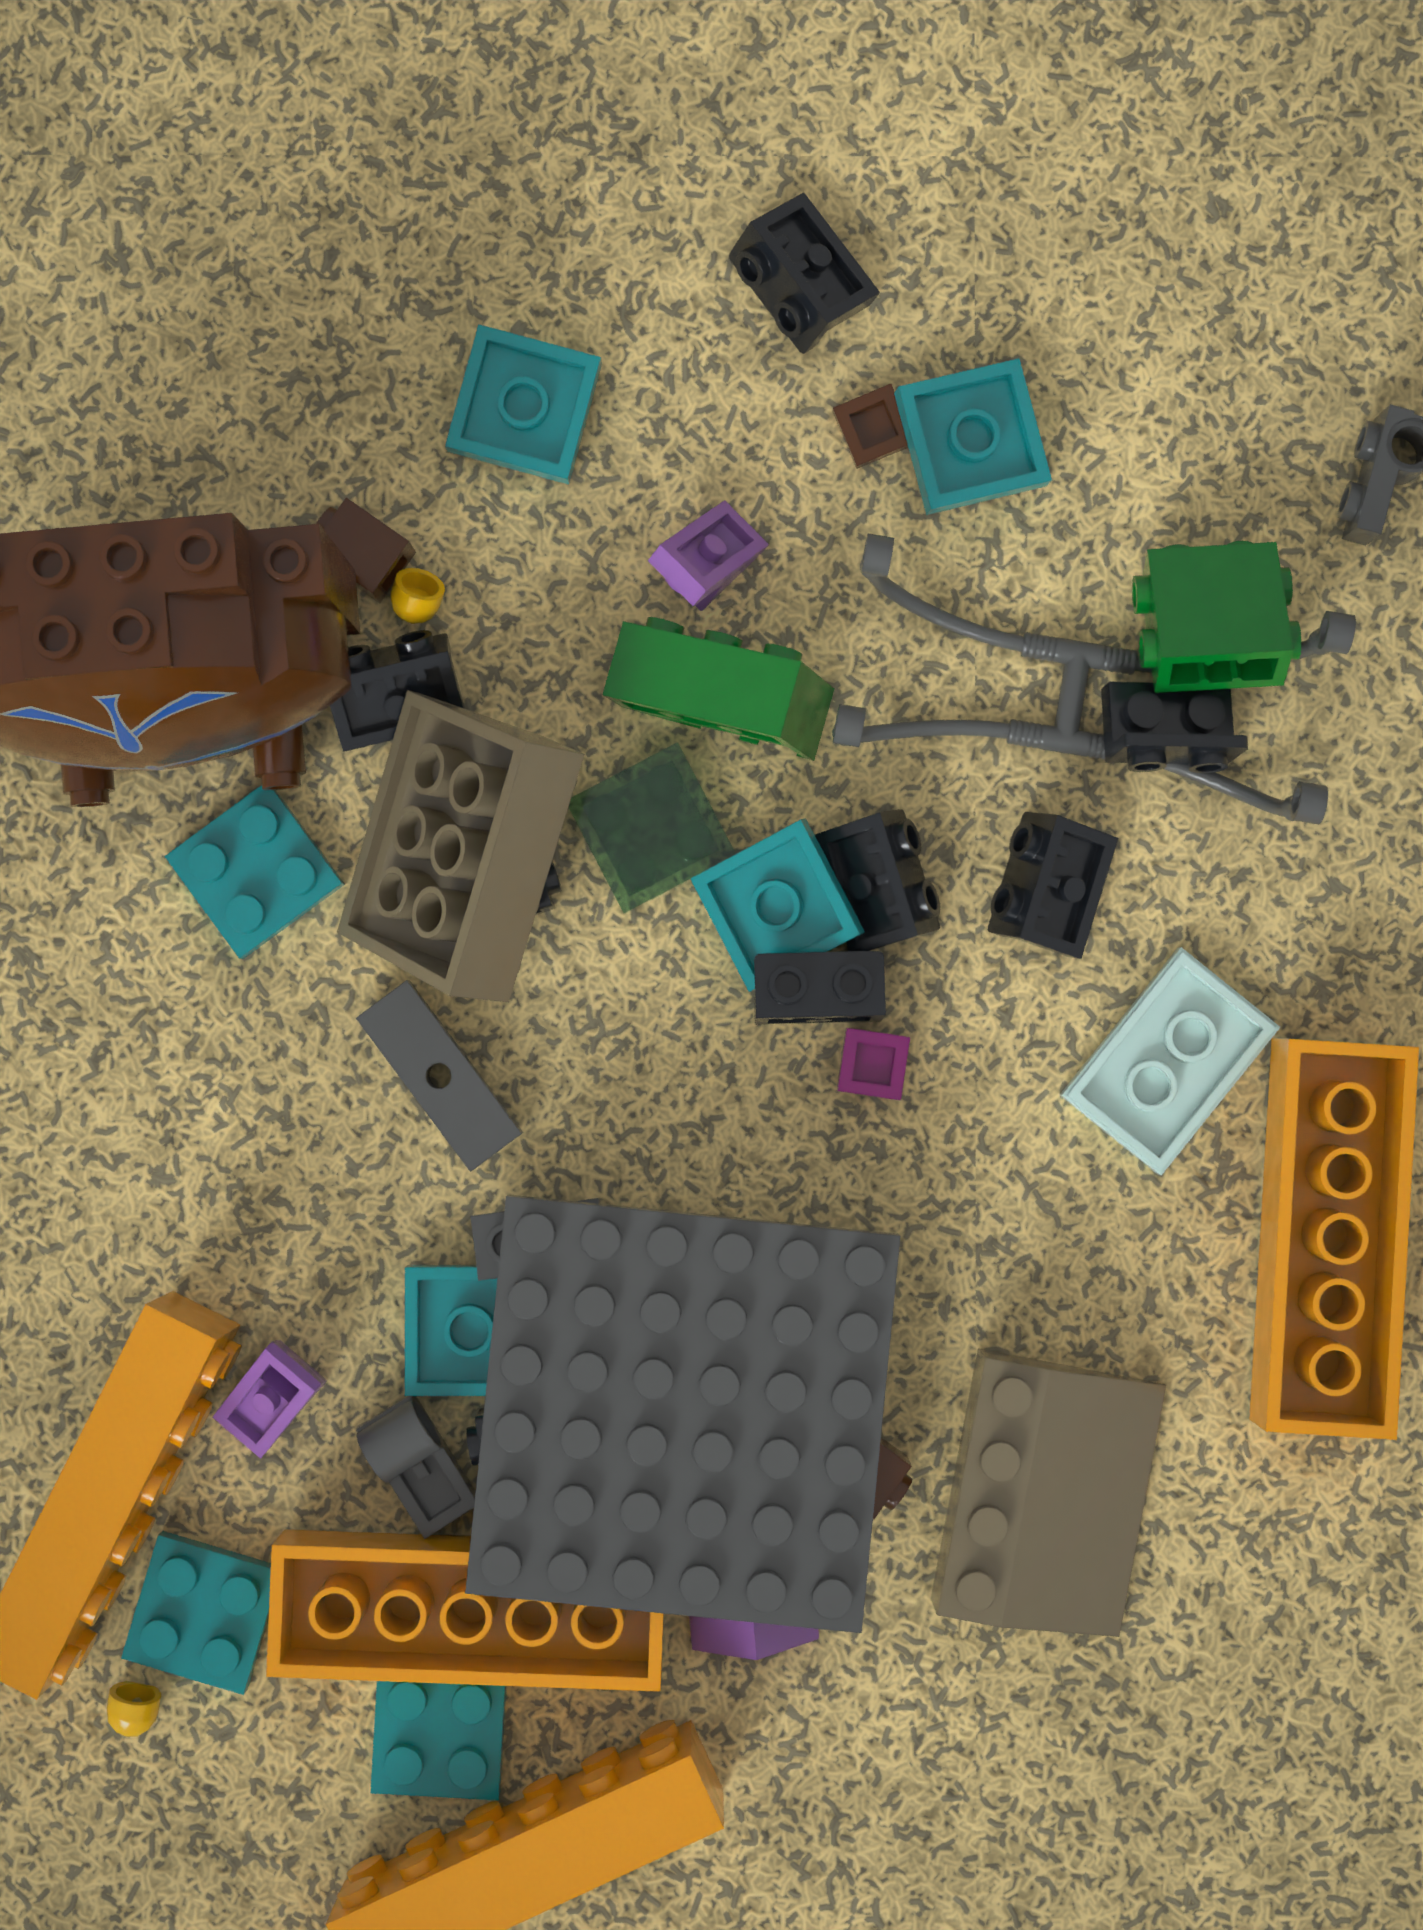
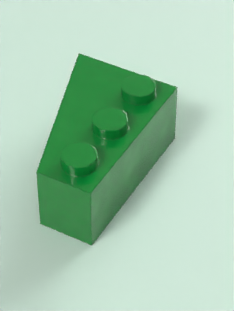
(719, 685)

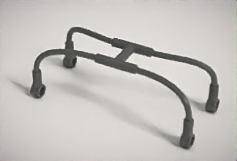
(1305, 805)

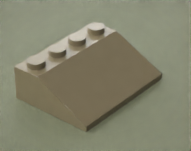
(459, 847)
(1046, 1496)

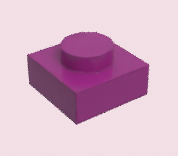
(873, 1064)

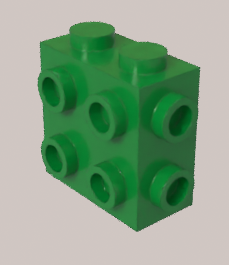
(1216, 617)

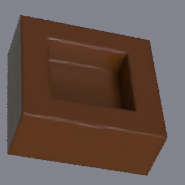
(871, 426)

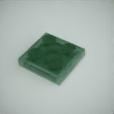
(650, 828)

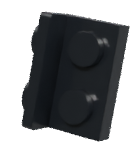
(801, 271)
(381, 681)
(1169, 728)
(882, 878)
(1052, 883)
(819, 987)

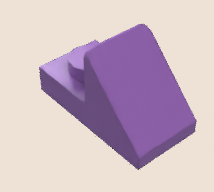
(708, 554)
(269, 1397)

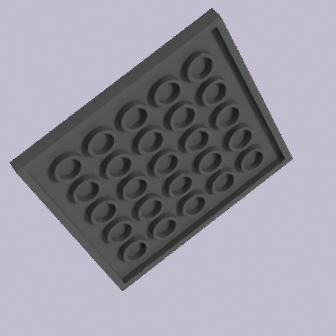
(683, 1413)

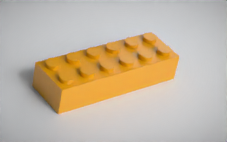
(1334, 1238)
(107, 1487)
(401, 1614)
(546, 1845)

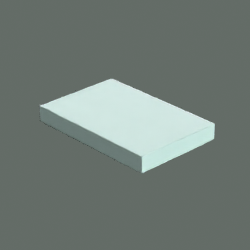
(1170, 1061)

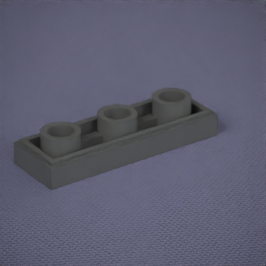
(415, 1042)

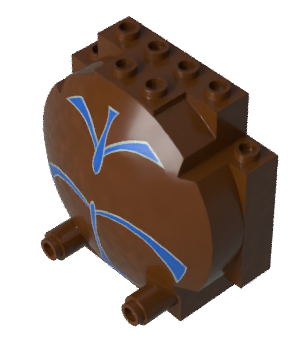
(170, 646)

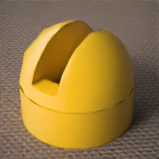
(416, 595)
(132, 1717)

